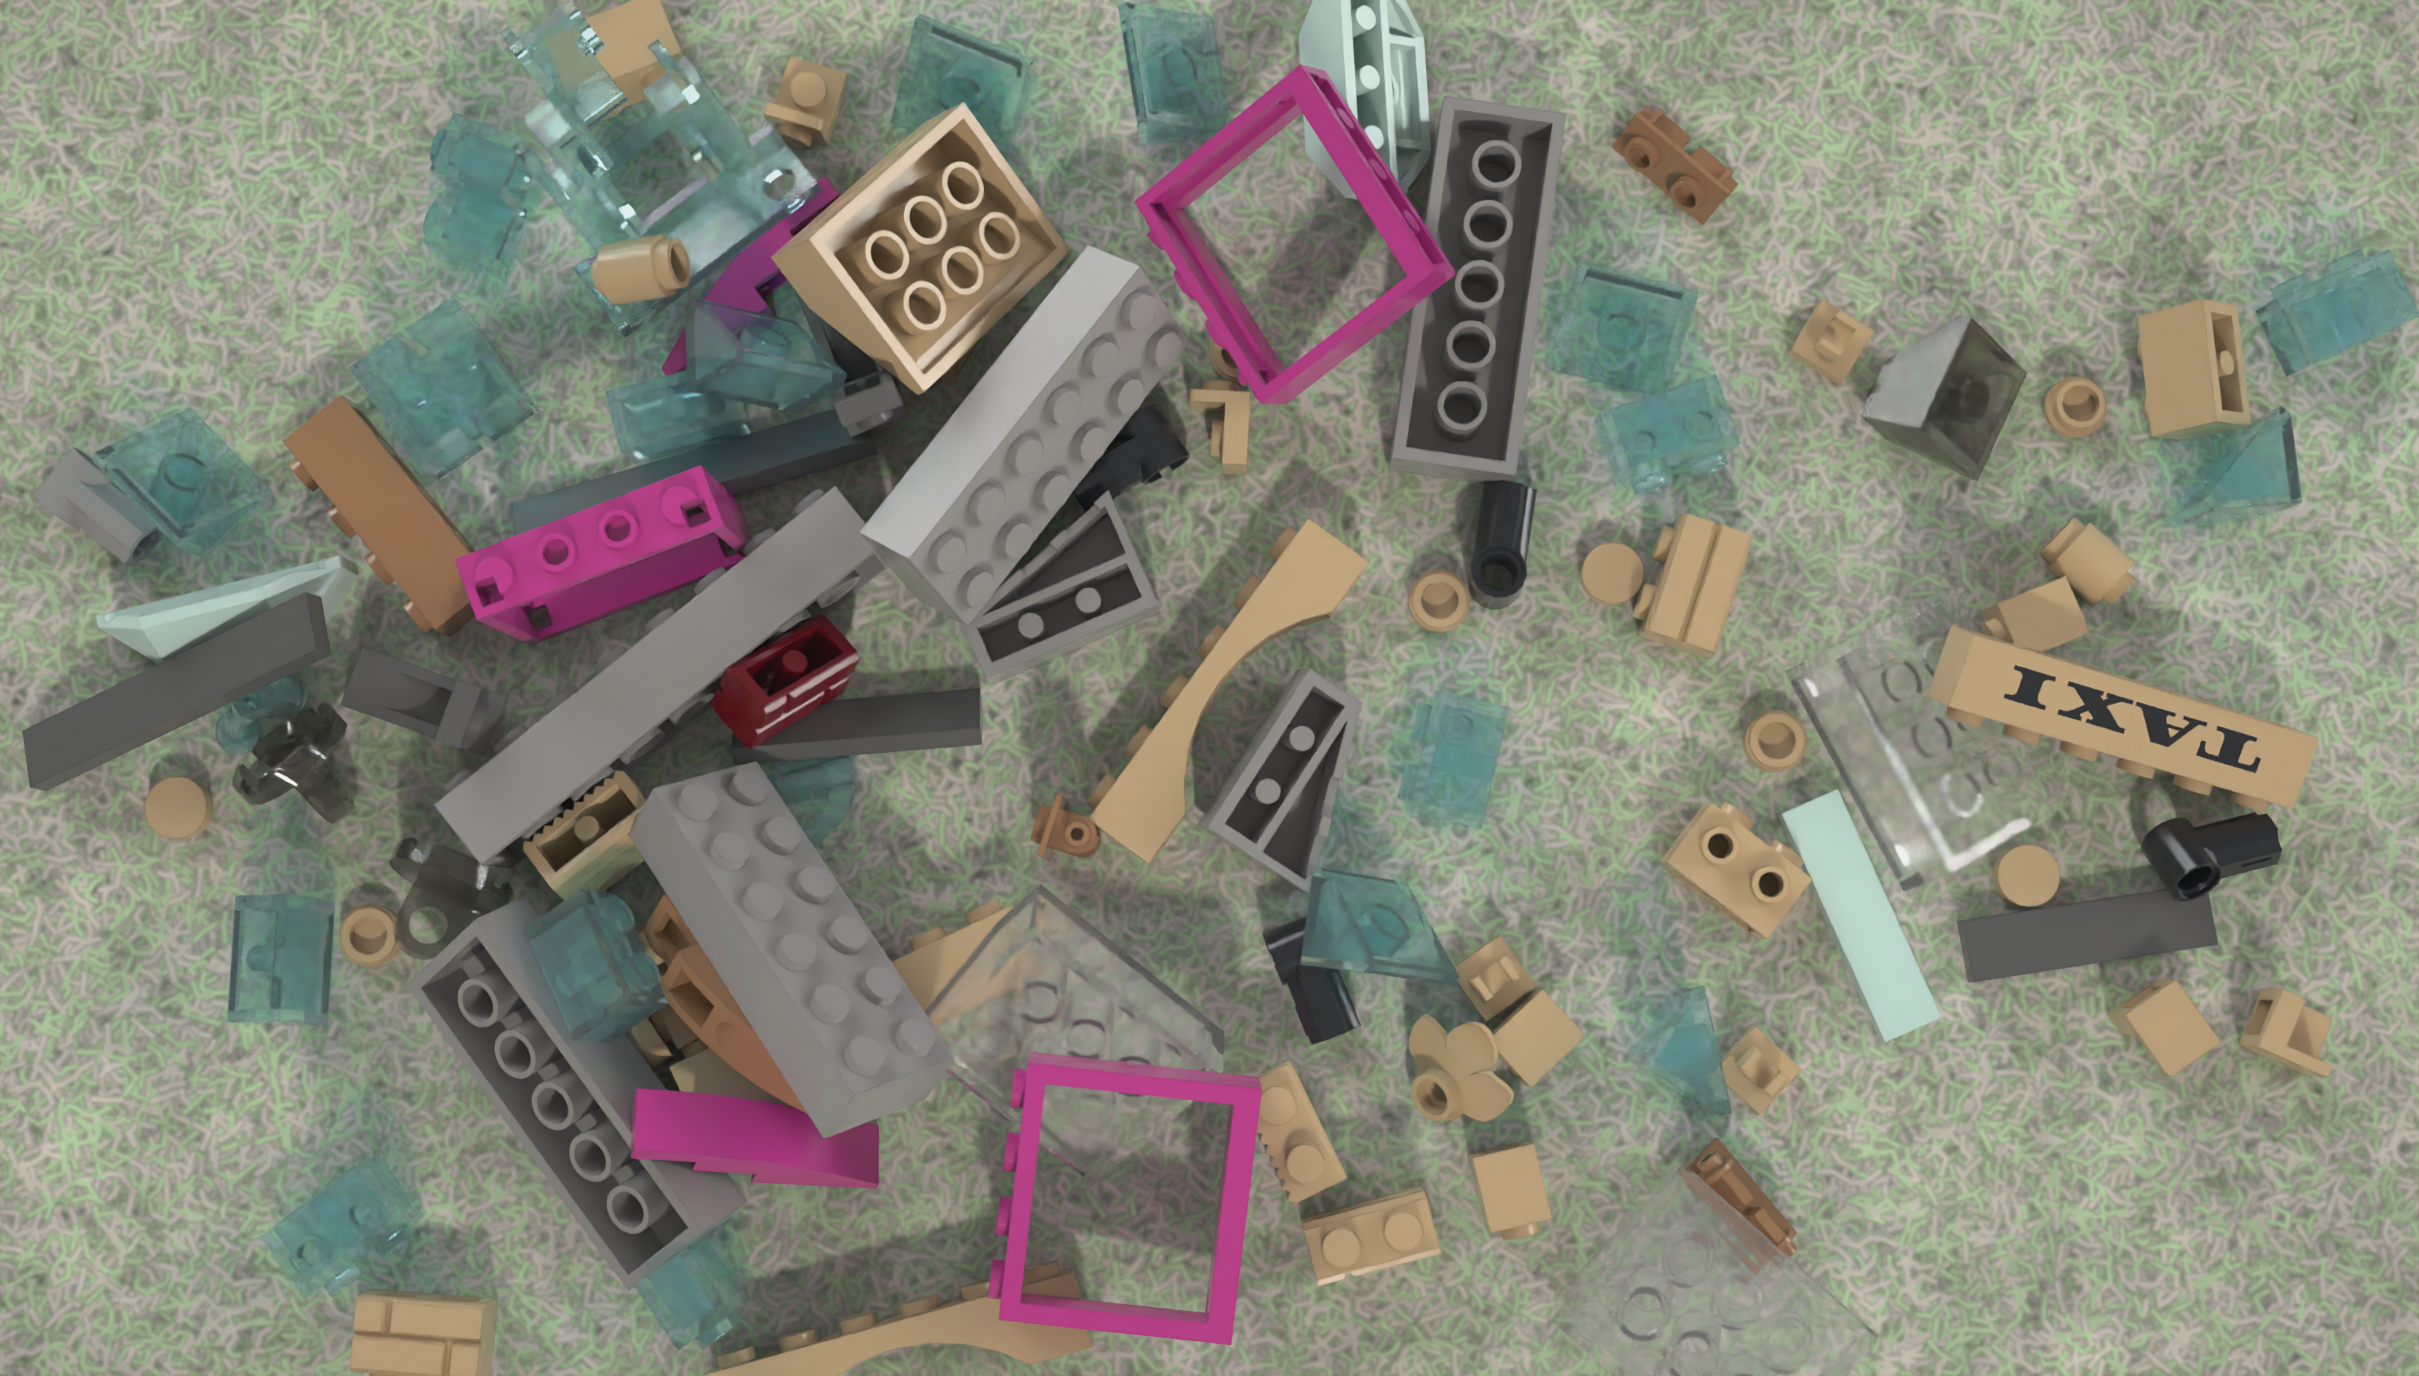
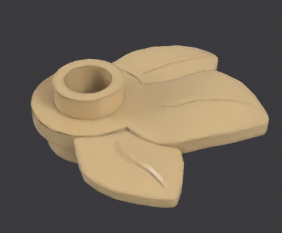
(1456, 1072)

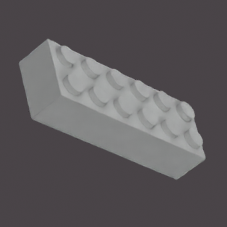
(1477, 331)
(1026, 435)
(790, 947)
(567, 1097)

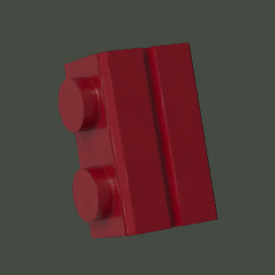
(785, 681)

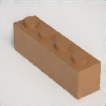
(388, 510)

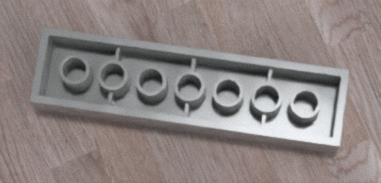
(662, 681)

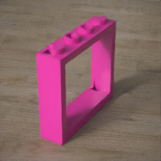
(1202, 278)
(606, 557)
(1014, 1212)

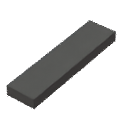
(874, 727)
(2084, 934)

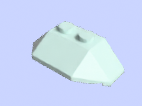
(1380, 71)
(184, 621)

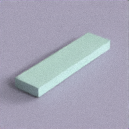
(1860, 916)

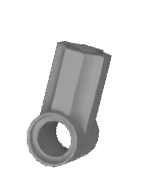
(91, 501)

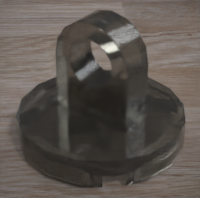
(294, 758)
(443, 884)

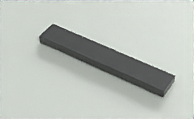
(737, 464)
(177, 691)

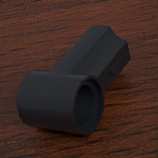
(1134, 456)
(1502, 540)
(2197, 858)
(1316, 991)

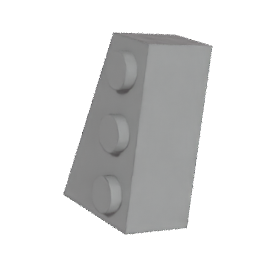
(1064, 598)
(1287, 780)

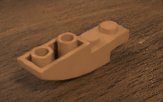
(707, 1005)

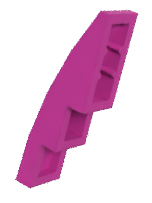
(753, 272)
(751, 1138)

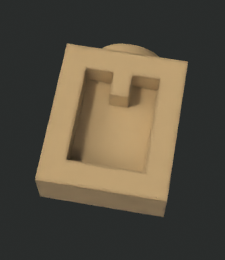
(807, 103)
(1229, 435)

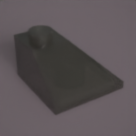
(1946, 396)

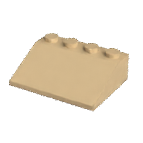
(924, 250)

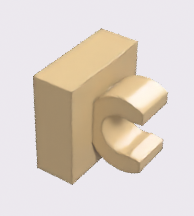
(1830, 342)
(1493, 978)
(1757, 1070)

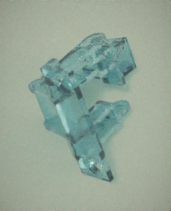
(710, 216)

